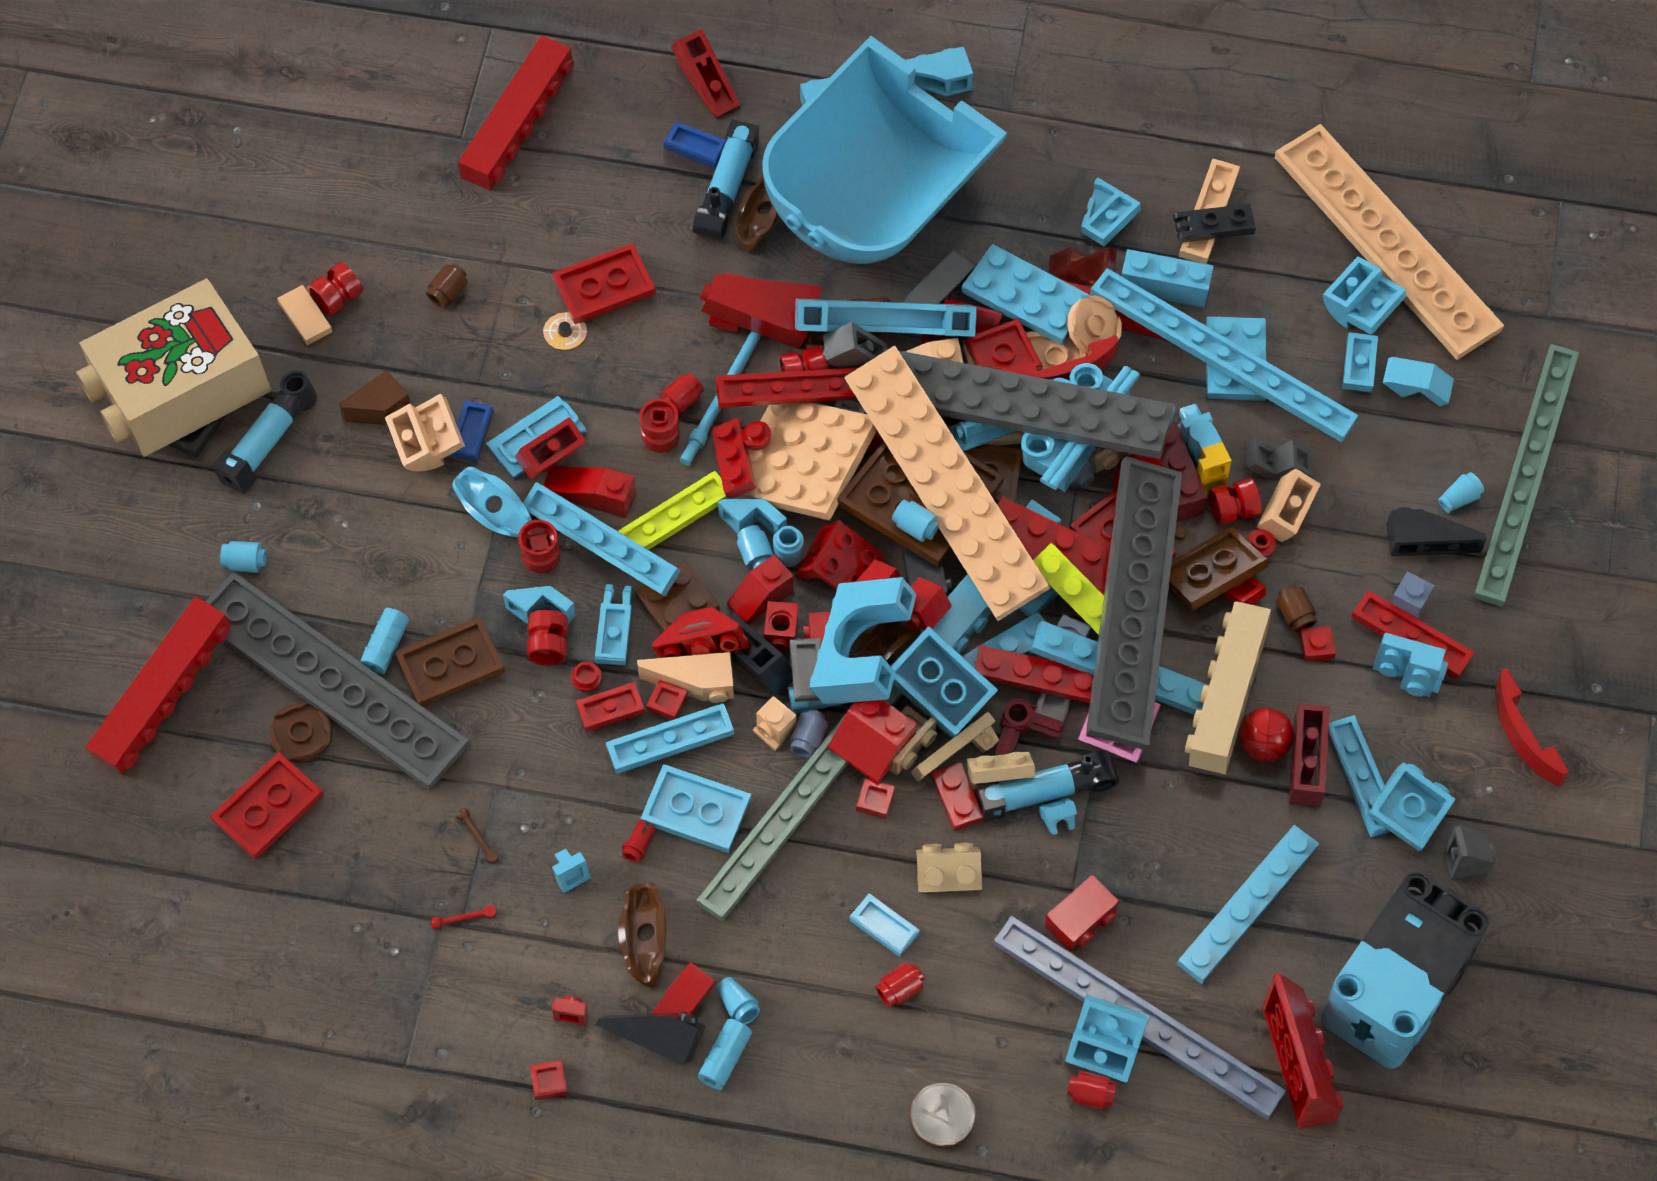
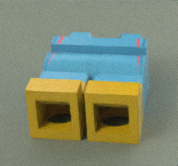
(1204, 447)

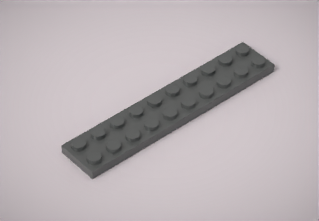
(1043, 406)
(1134, 604)
(337, 683)

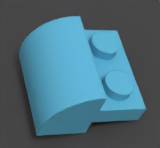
(1362, 296)
(1107, 1038)

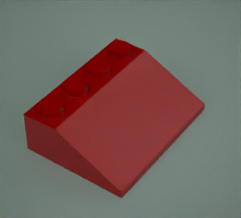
(1301, 1054)

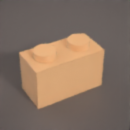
(1288, 505)

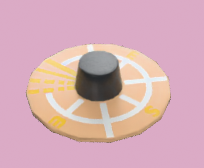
(562, 332)

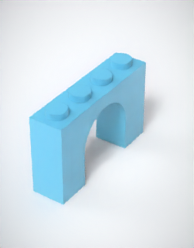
(852, 612)

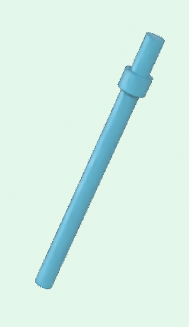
(699, 435)

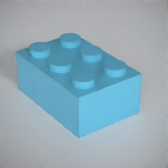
(941, 682)

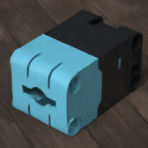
(1404, 970)

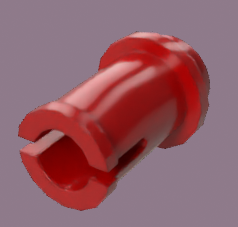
(637, 843)

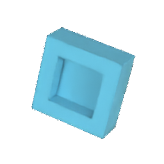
(1057, 811)
(570, 870)

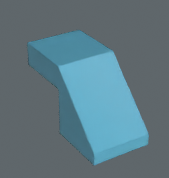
(1412, 376)
(745, 512)
(528, 600)

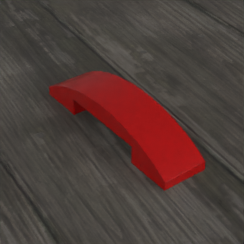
(1099, 353)
(1545, 762)

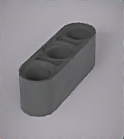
(943, 281)

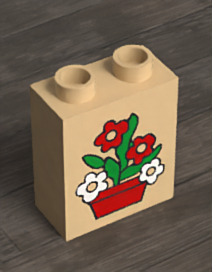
(171, 369)

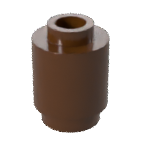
(446, 285)
(1296, 608)

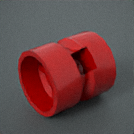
(335, 288)
(809, 360)
(659, 425)
(1234, 501)
(539, 546)
(547, 637)

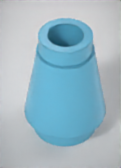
(1461, 492)
(738, 1001)

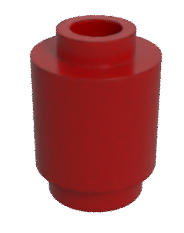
(683, 392)
(900, 984)
(1091, 1090)

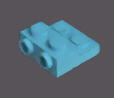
(1415, 662)
(1411, 805)

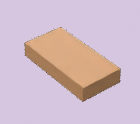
(304, 315)

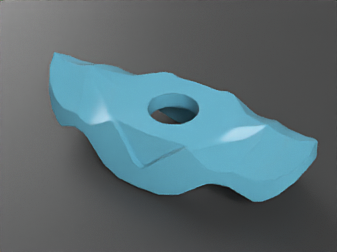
(477, 488)

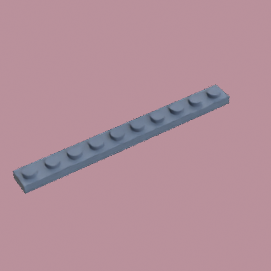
(1160, 1031)

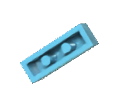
(1169, 277)

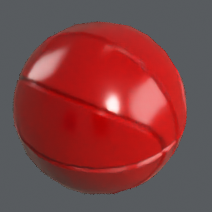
(1266, 734)

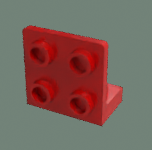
(837, 556)

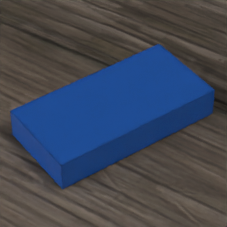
(694, 144)
(473, 427)

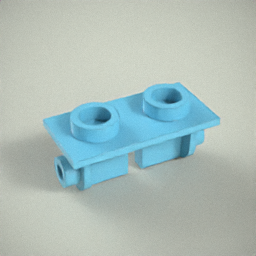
(974, 434)

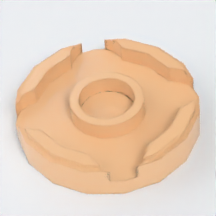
(1092, 321)

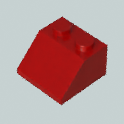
(872, 737)

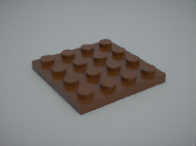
(883, 486)

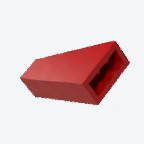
(758, 305)

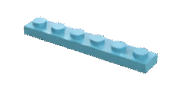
(601, 539)
(1081, 652)
(1247, 904)

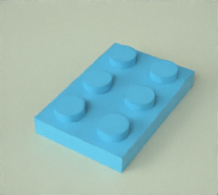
(1250, 335)
(696, 808)

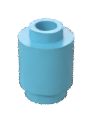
(915, 520)
(753, 546)
(788, 546)
(243, 556)

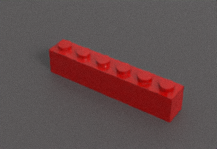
(516, 113)
(159, 686)

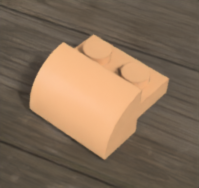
(425, 434)

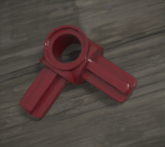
(1033, 721)

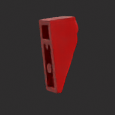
(705, 73)
(593, 488)

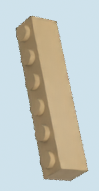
(1229, 687)

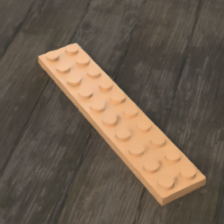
(1389, 241)
(947, 483)

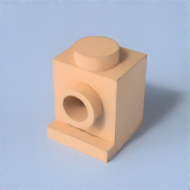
(774, 723)

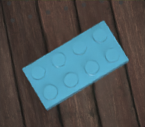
(1023, 293)

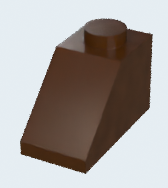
(374, 401)

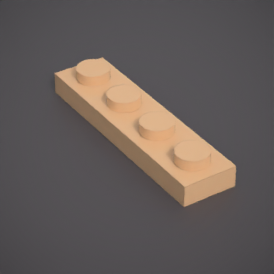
(1214, 193)

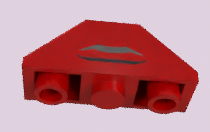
(700, 633)

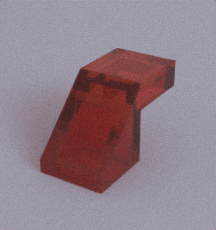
(1081, 269)

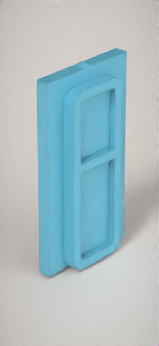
(509, 442)

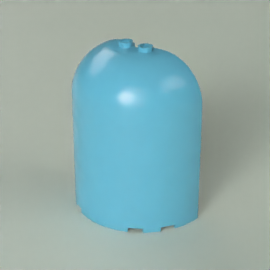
(872, 158)

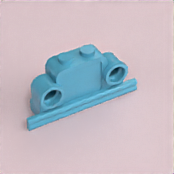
(1062, 459)

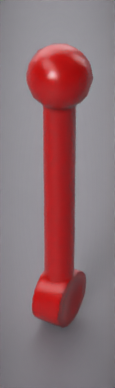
(489, 912)

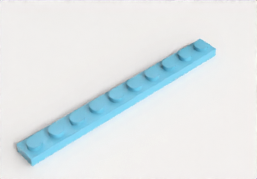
(1225, 355)

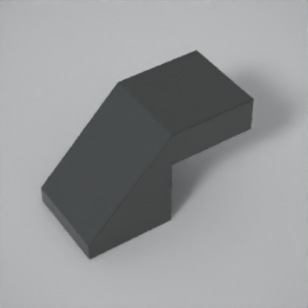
(1277, 461)

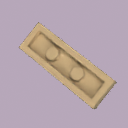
(978, 733)

